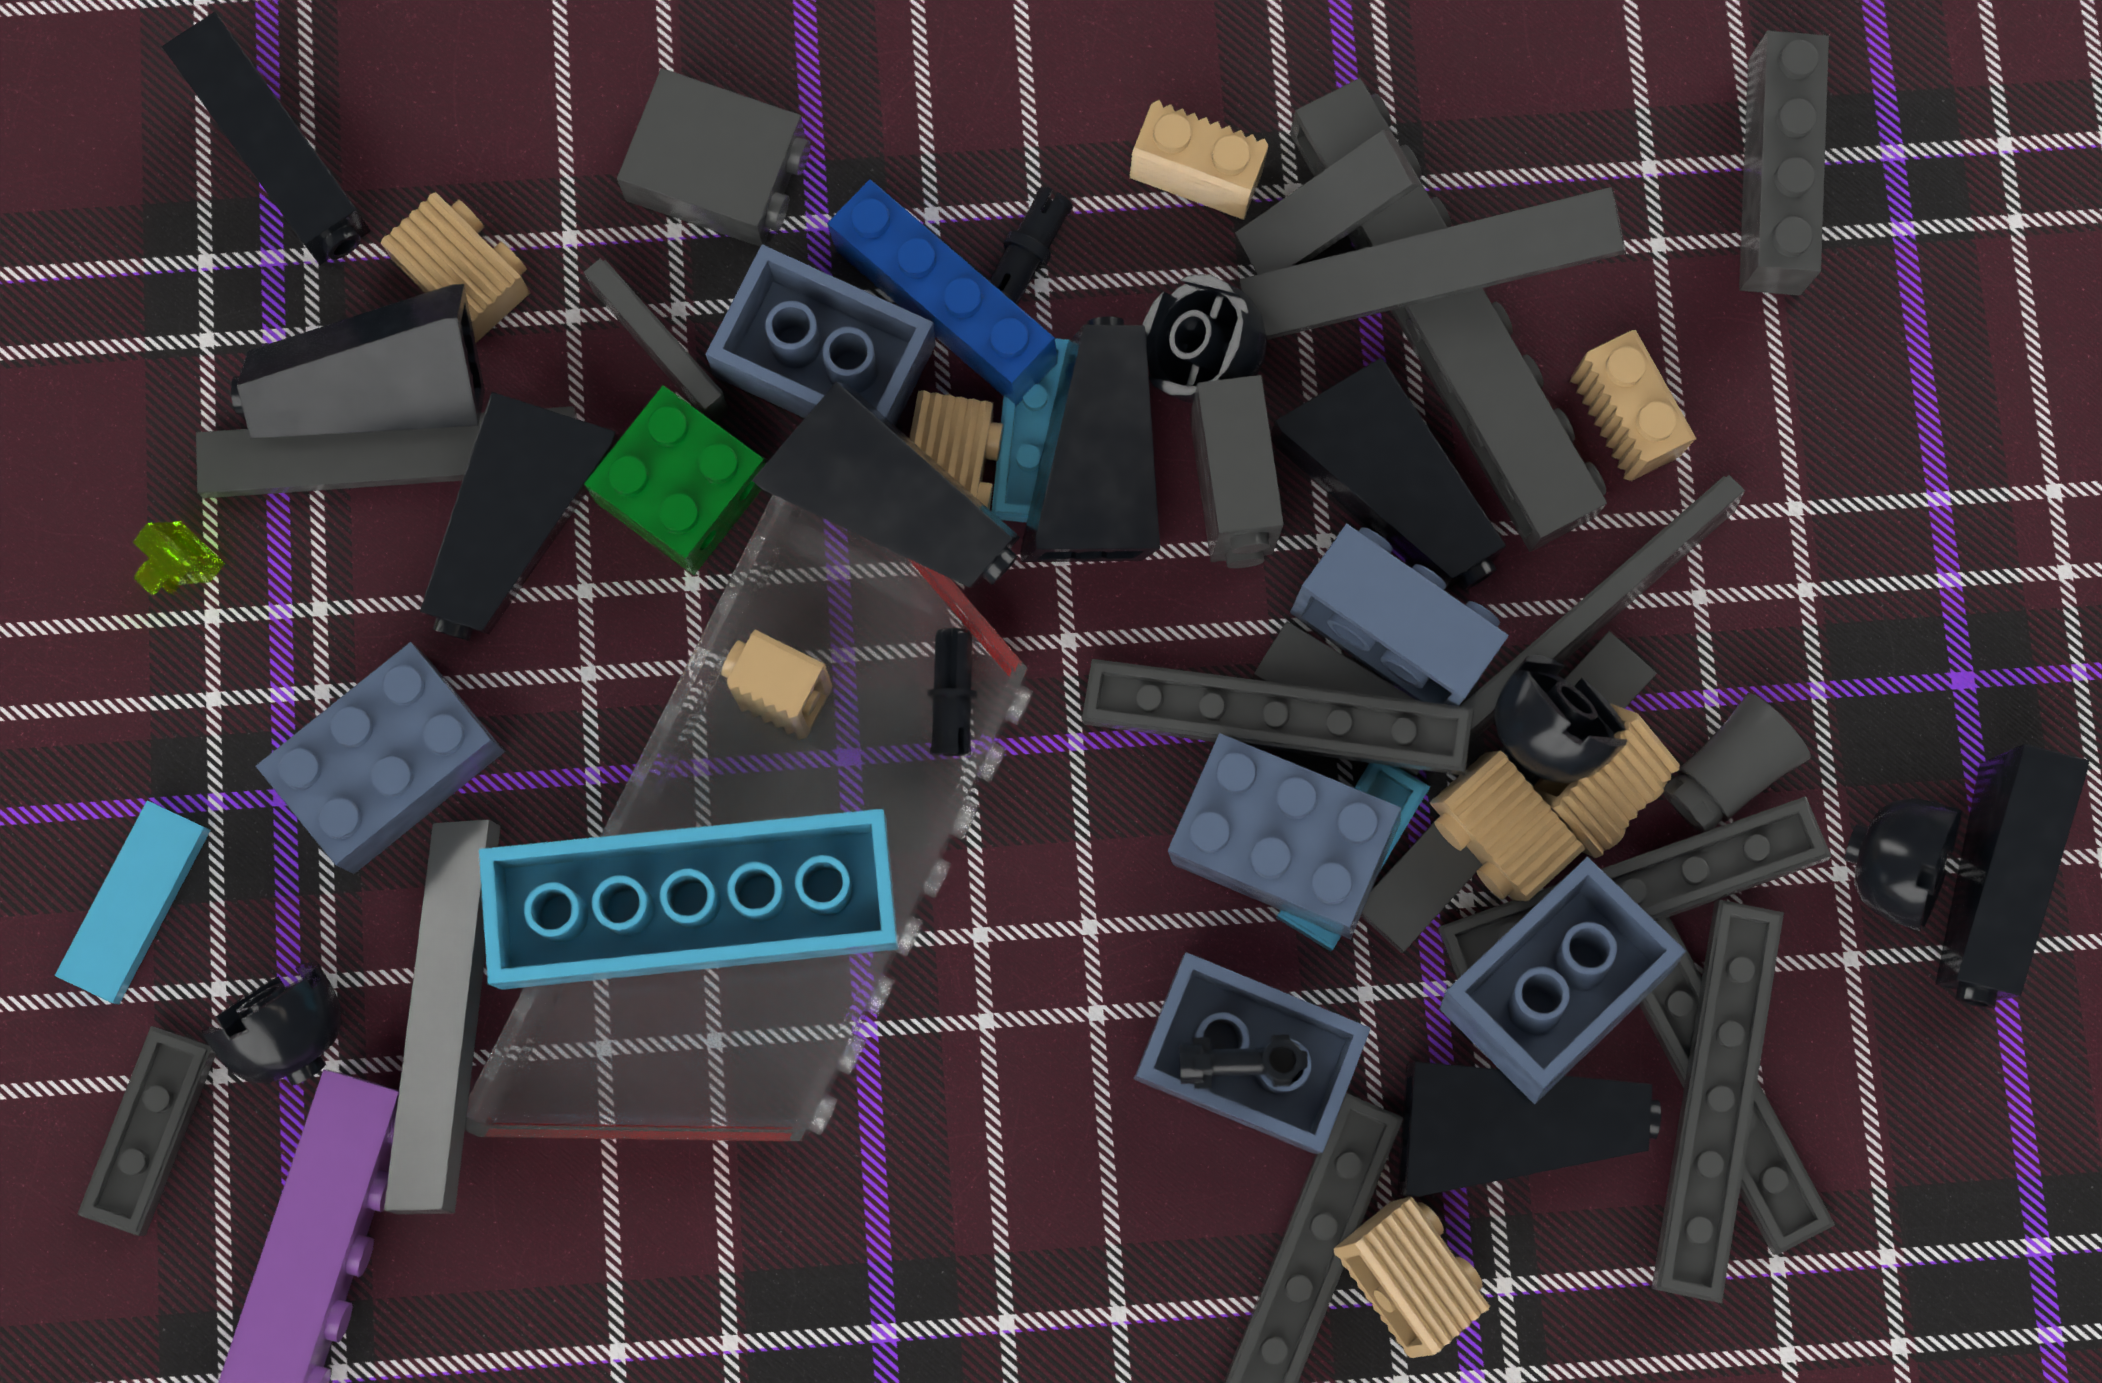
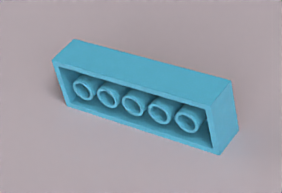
(687, 899)

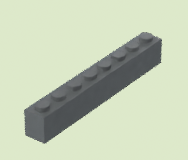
(1467, 346)

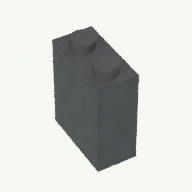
(714, 158)
(1236, 470)

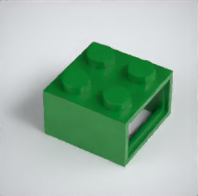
(677, 480)

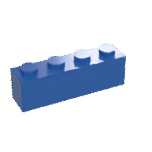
(942, 287)

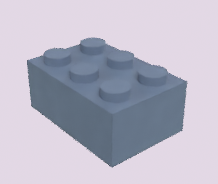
(805, 330)
(1398, 619)
(380, 759)
(1285, 835)
(1561, 979)
(1245, 1014)

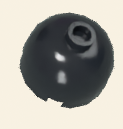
(1202, 336)
(1555, 726)
(1904, 858)
(279, 1029)

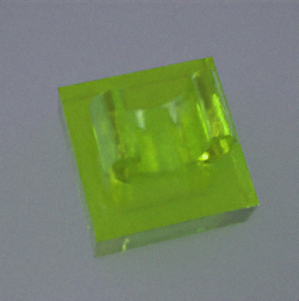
(174, 558)

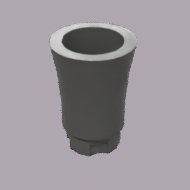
(1736, 764)

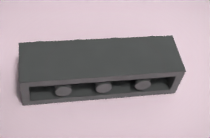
(1784, 163)

